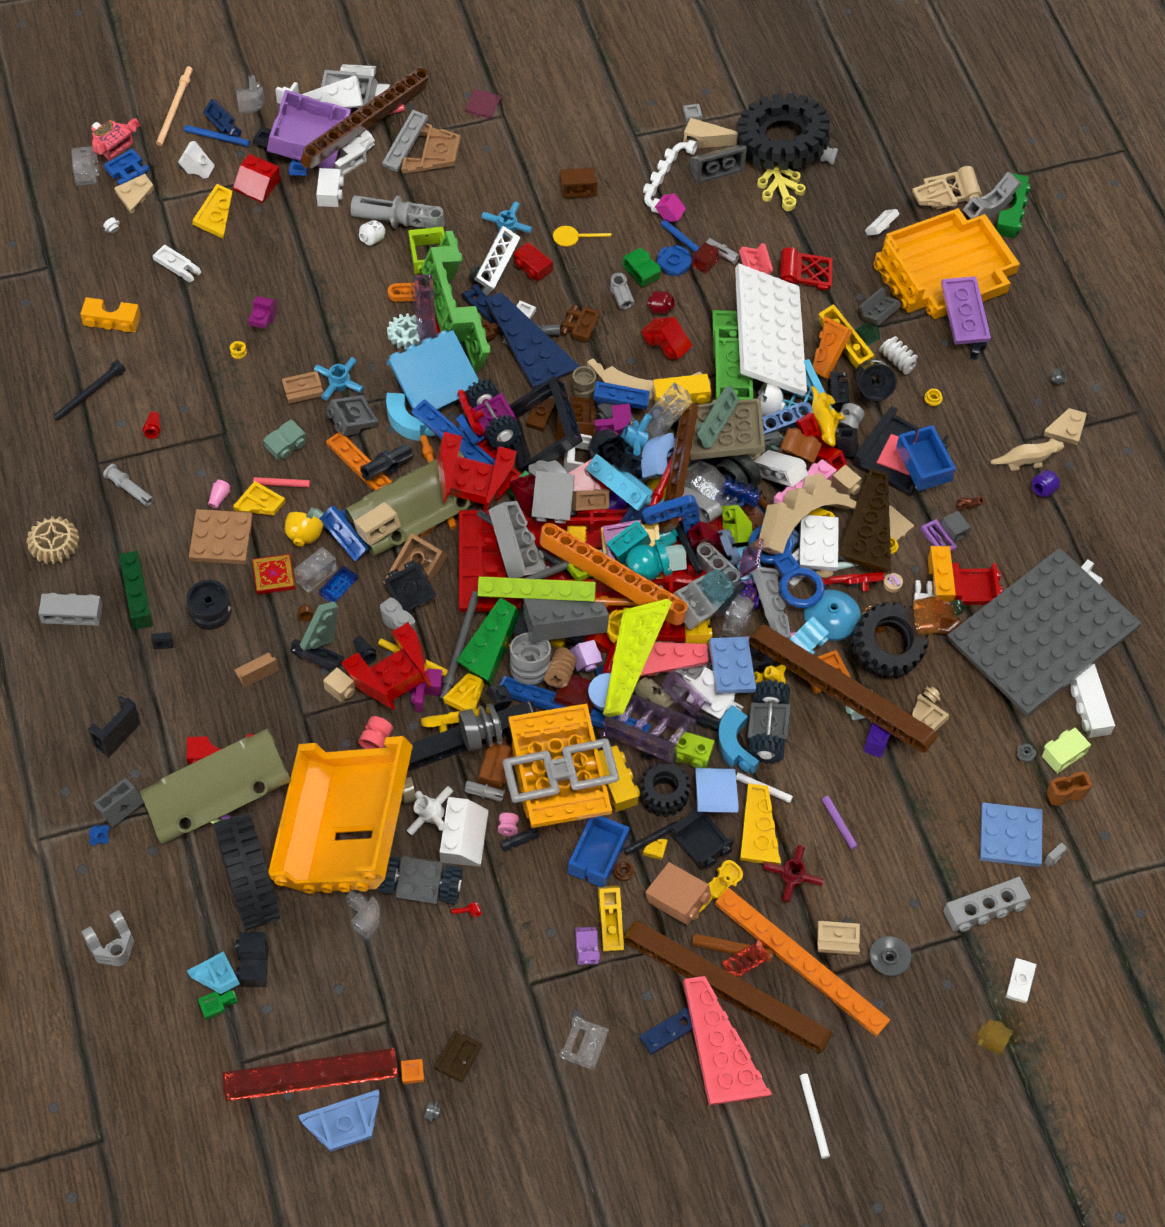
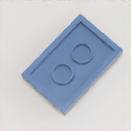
(732, 665)

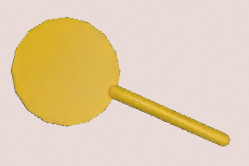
(568, 236)

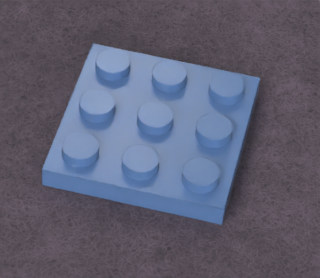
(1011, 835)

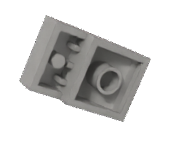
(367, 83)
(699, 604)

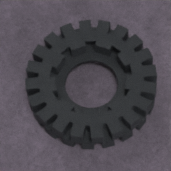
(804, 148)

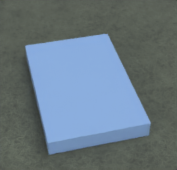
(716, 790)

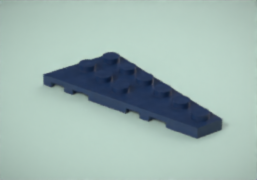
(532, 348)

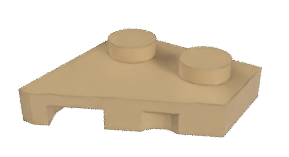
(134, 191)
(935, 194)

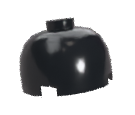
(606, 444)

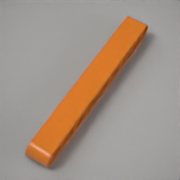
(609, 571)

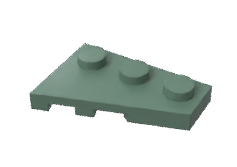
(322, 627)

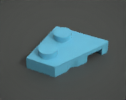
(215, 973)

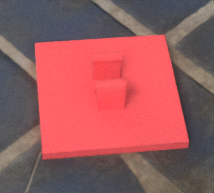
(890, 456)

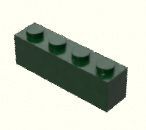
(135, 590)

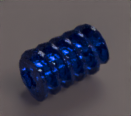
(740, 492)

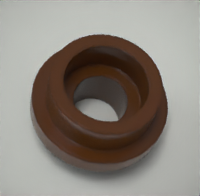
(624, 865)

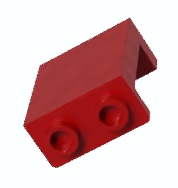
(976, 585)

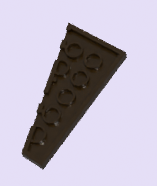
(868, 531)

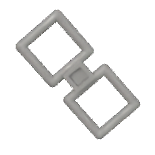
(560, 770)

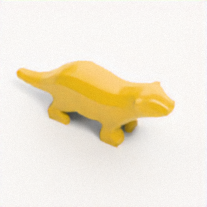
(826, 418)

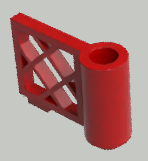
(791, 268)

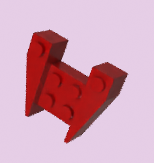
(472, 478)
(393, 674)

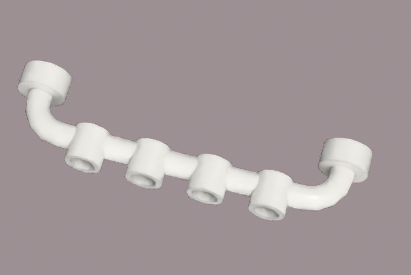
(663, 167)

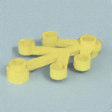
(781, 182)

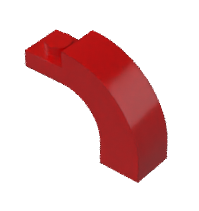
(809, 427)

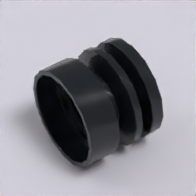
(878, 389)

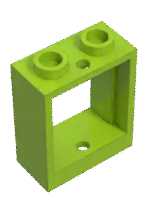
(418, 238)

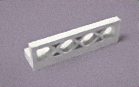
(501, 260)

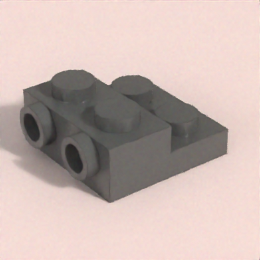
(351, 415)

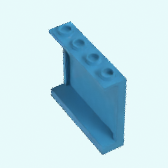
(433, 371)

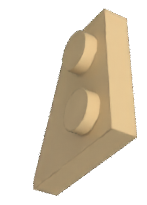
(1067, 427)
(929, 713)

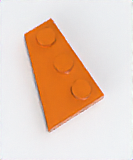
(831, 346)

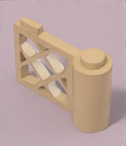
(964, 180)

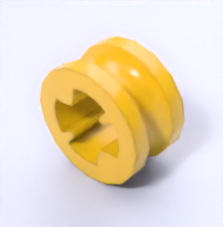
(238, 354)

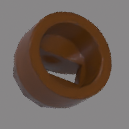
(305, 613)

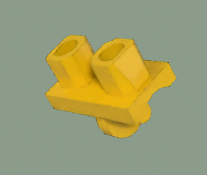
(772, 673)

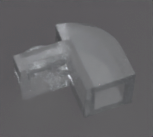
(250, 99)
(368, 916)

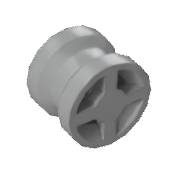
(829, 155)

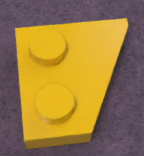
(259, 500)
(465, 693)

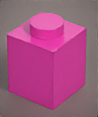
(670, 207)

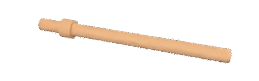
(184, 82)

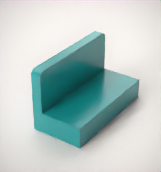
(628, 539)

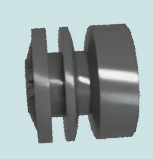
(480, 727)

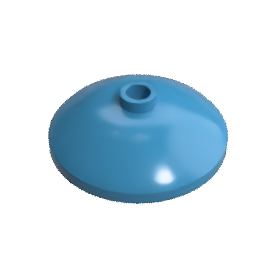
(838, 621)

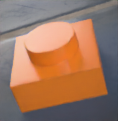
(412, 1071)

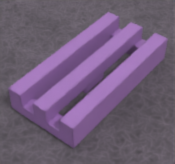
(934, 538)

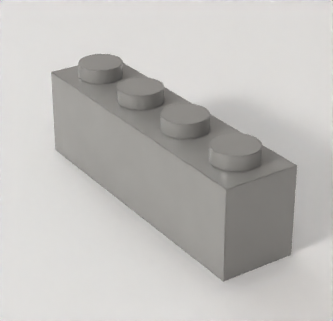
(515, 541)

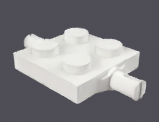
(720, 702)

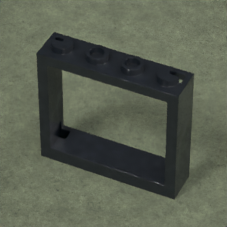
(572, 433)

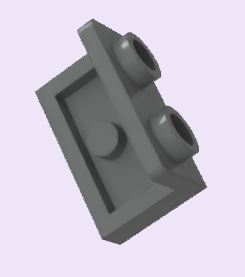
(878, 307)

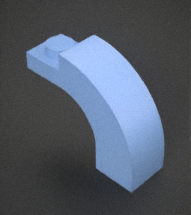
(655, 455)

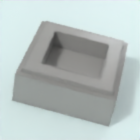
(692, 111)
(1055, 855)

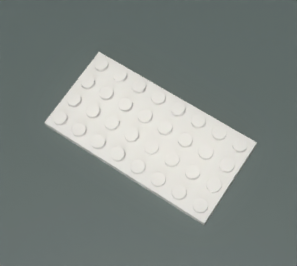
(770, 330)

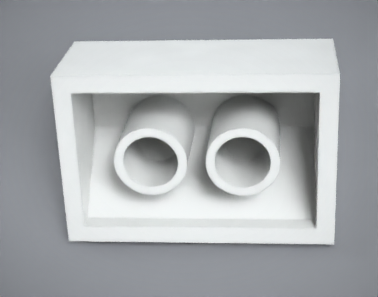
(464, 832)

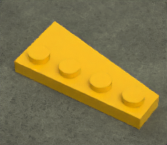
(758, 835)

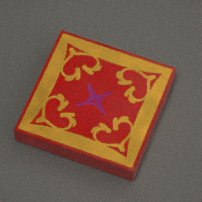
(273, 574)

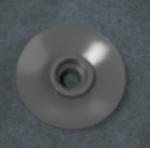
(894, 948)

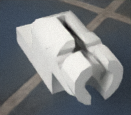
(354, 153)

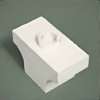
(196, 161)

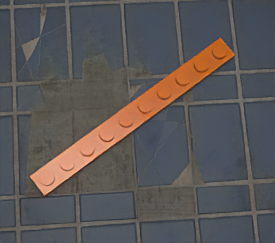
(802, 962)

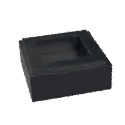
(162, 640)

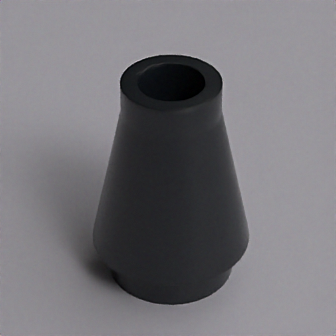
(365, 650)

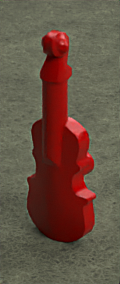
(473, 417)
(864, 579)

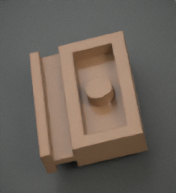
(302, 387)

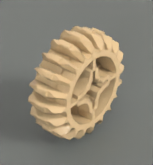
(54, 543)

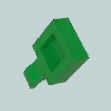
(214, 1004)

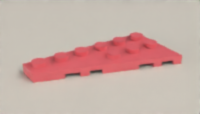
(722, 1055)

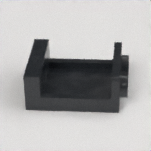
(117, 730)
(701, 839)

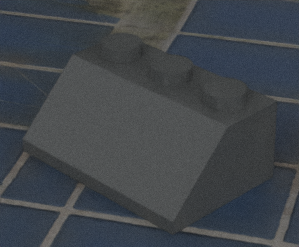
(718, 163)

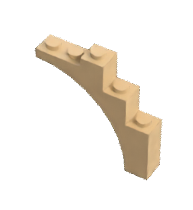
(783, 517)

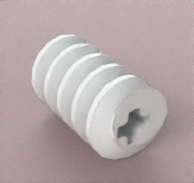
(899, 355)

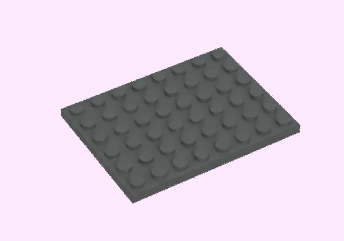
(1043, 631)

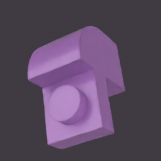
(587, 945)

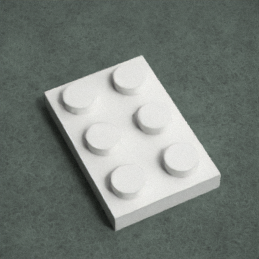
(818, 542)

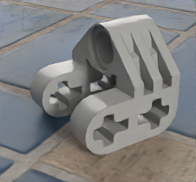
(124, 944)

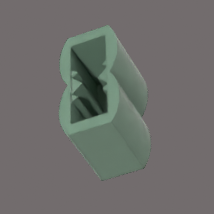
(285, 440)

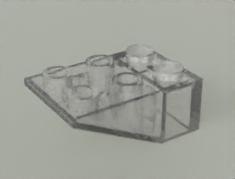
(708, 482)

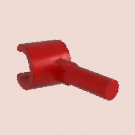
(473, 908)

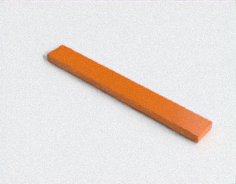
(355, 459)

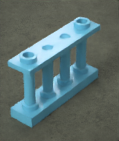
(621, 482)

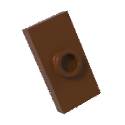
(541, 414)

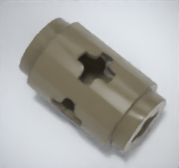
(649, 690)

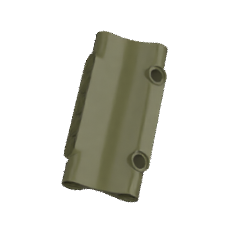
(414, 499)
(214, 785)

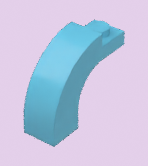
(402, 421)

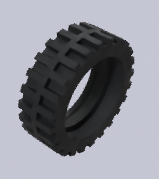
(247, 871)

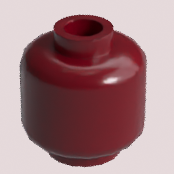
(661, 302)

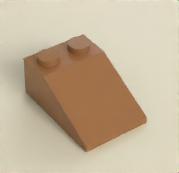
(420, 550)

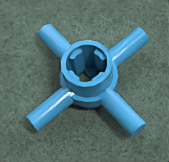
(507, 219)
(338, 378)
(635, 435)

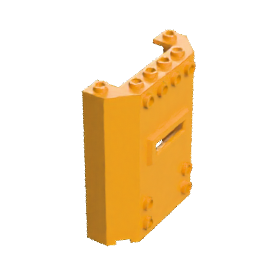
(334, 796)

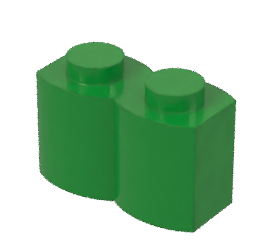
(641, 267)

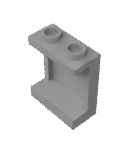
(553, 496)

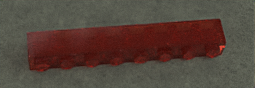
(309, 1074)

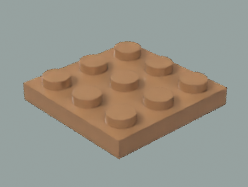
(221, 536)

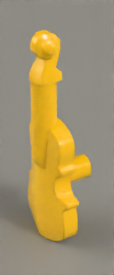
(442, 720)
(728, 875)

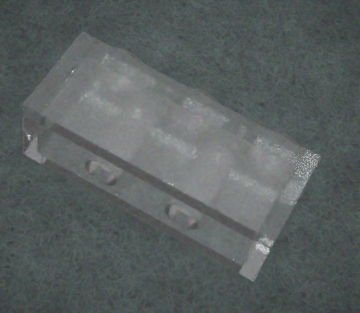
(667, 410)

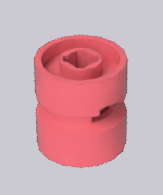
(375, 733)

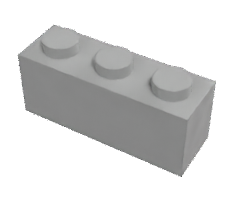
(70, 609)

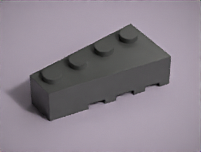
(563, 618)

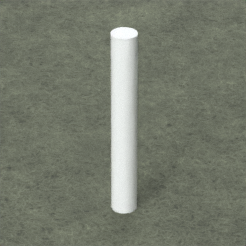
(772, 791)

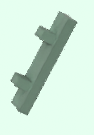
(720, 412)

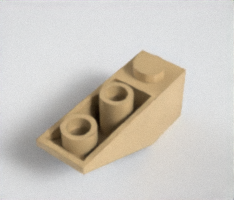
(709, 134)

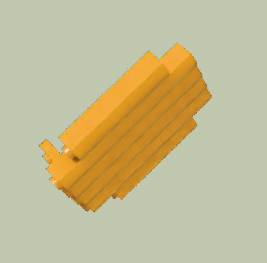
(944, 248)

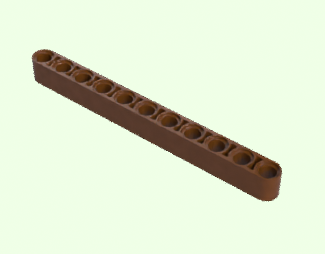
(364, 118)
(843, 688)
(729, 987)

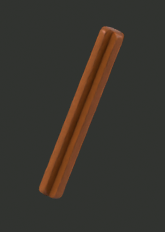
(724, 945)

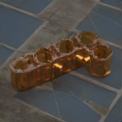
(930, 613)

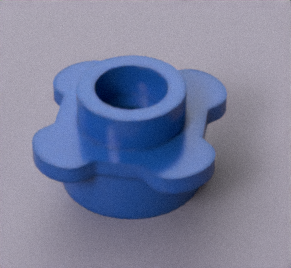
(95, 831)

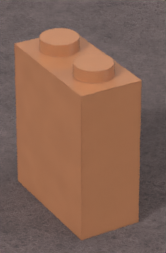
(678, 893)

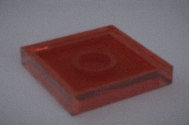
(575, 693)

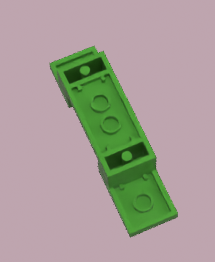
(464, 321)
(728, 356)

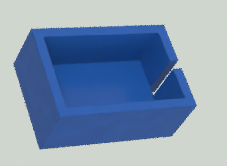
(926, 458)
(598, 850)

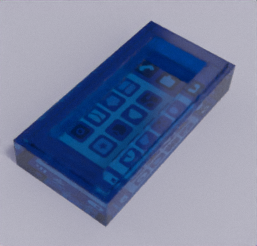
(338, 584)

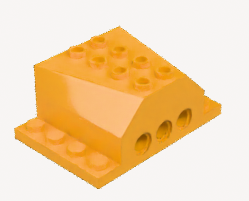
(551, 732)

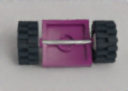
(499, 420)

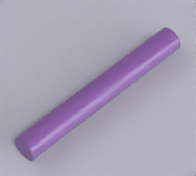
(839, 822)

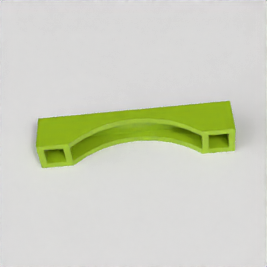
(536, 589)

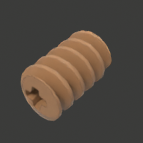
(560, 668)

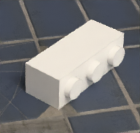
(781, 468)

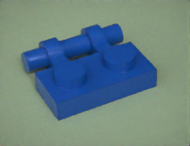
(124, 163)

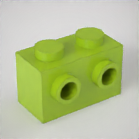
(694, 750)

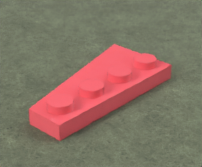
(673, 656)

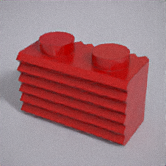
(532, 262)

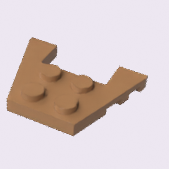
(439, 151)

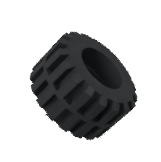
(669, 775)

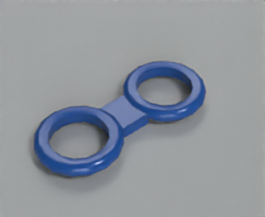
(789, 568)

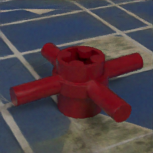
(793, 880)

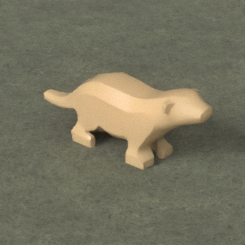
(1029, 454)

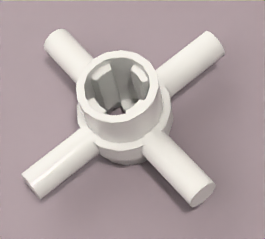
(429, 810)

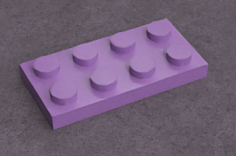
(965, 310)

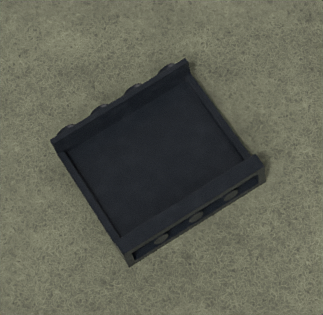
(875, 443)

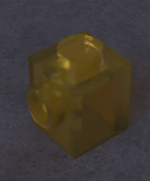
(994, 1036)

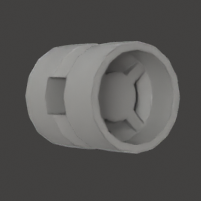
(853, 415)

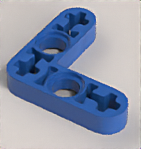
(681, 507)

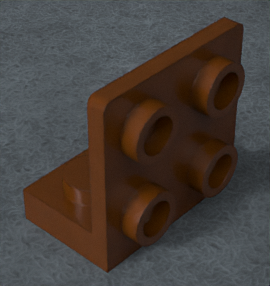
(578, 182)

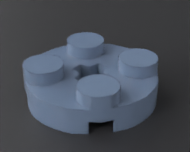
(727, 541)

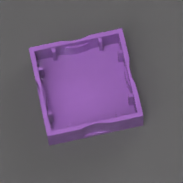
(301, 122)

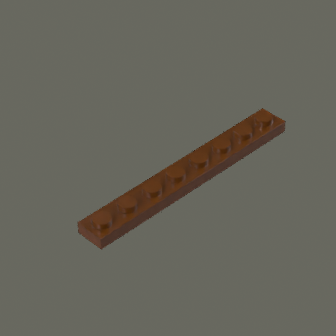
(680, 461)

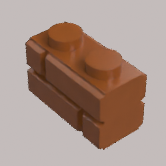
(492, 768)

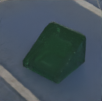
(868, 333)

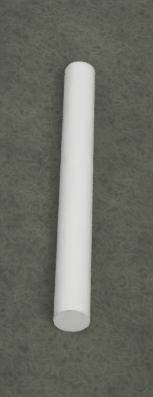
(814, 1116)

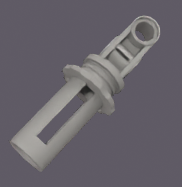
(397, 212)

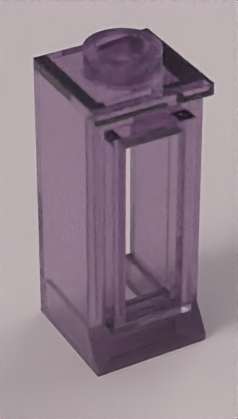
(700, 700)

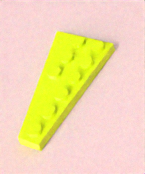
(635, 640)

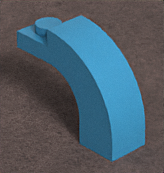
(729, 748)

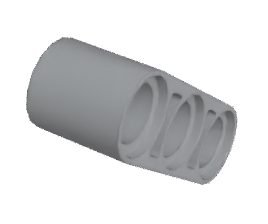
(707, 507)
(714, 558)

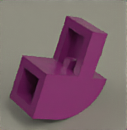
(263, 312)
(620, 418)
(419, 692)

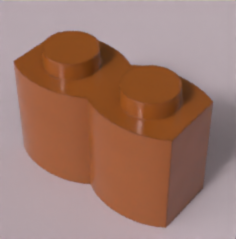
(799, 446)
(1069, 788)

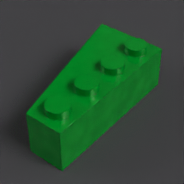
(490, 642)

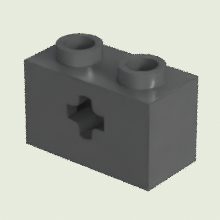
(118, 802)

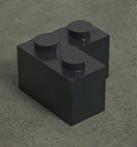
(254, 953)

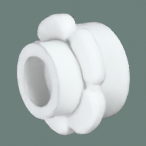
(111, 225)

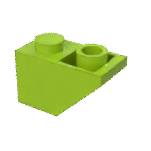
(737, 523)

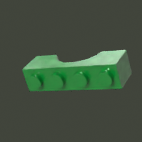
(1008, 220)

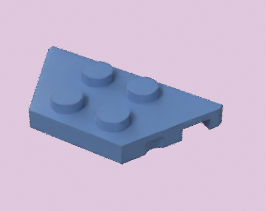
(344, 1121)

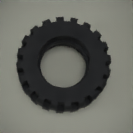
(872, 656)

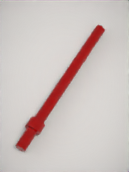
(658, 493)

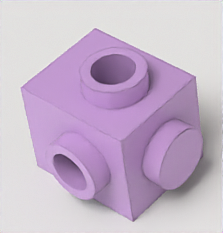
(587, 656)

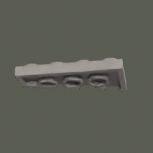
(769, 594)

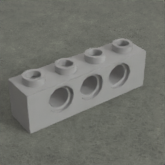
(1012, 889)

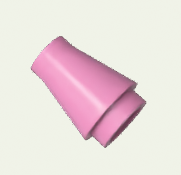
(218, 494)

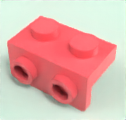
(756, 258)

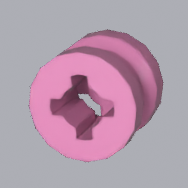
(508, 824)

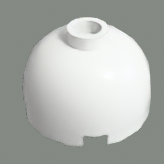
(771, 399)

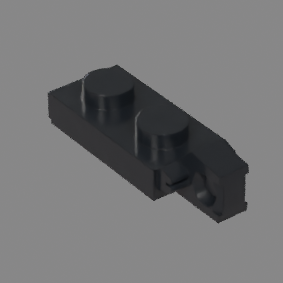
(320, 655)

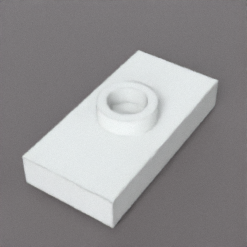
(882, 222)
(1021, 980)

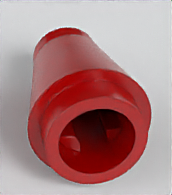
(152, 425)

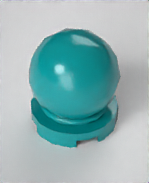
(649, 560)

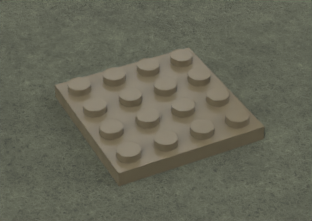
(739, 436)

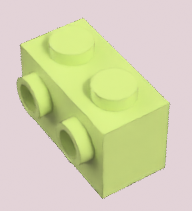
(1065, 750)

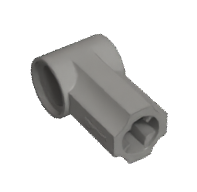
(621, 291)

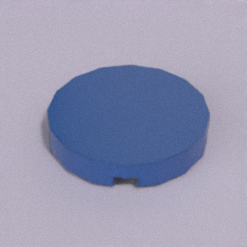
(674, 260)

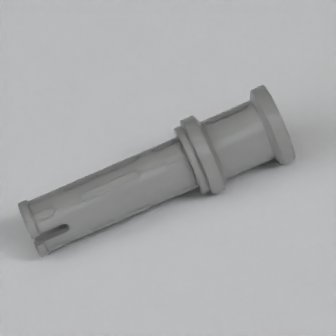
(122, 481)

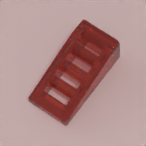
(761, 951)

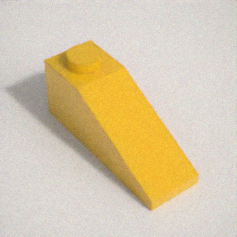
(611, 918)

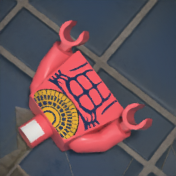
(112, 137)

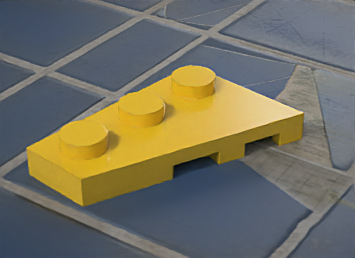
(214, 212)

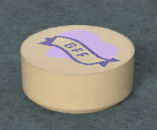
(893, 582)

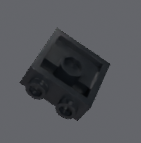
(410, 585)

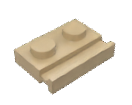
(838, 937)

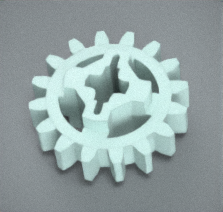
(403, 331)

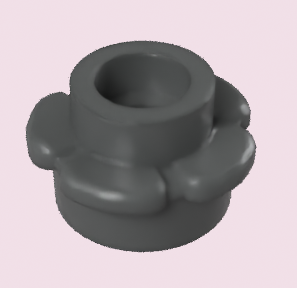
(1059, 376)
(1022, 756)
(432, 1111)

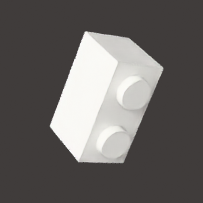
(329, 187)

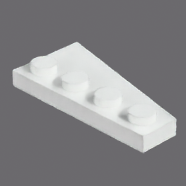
(341, 93)

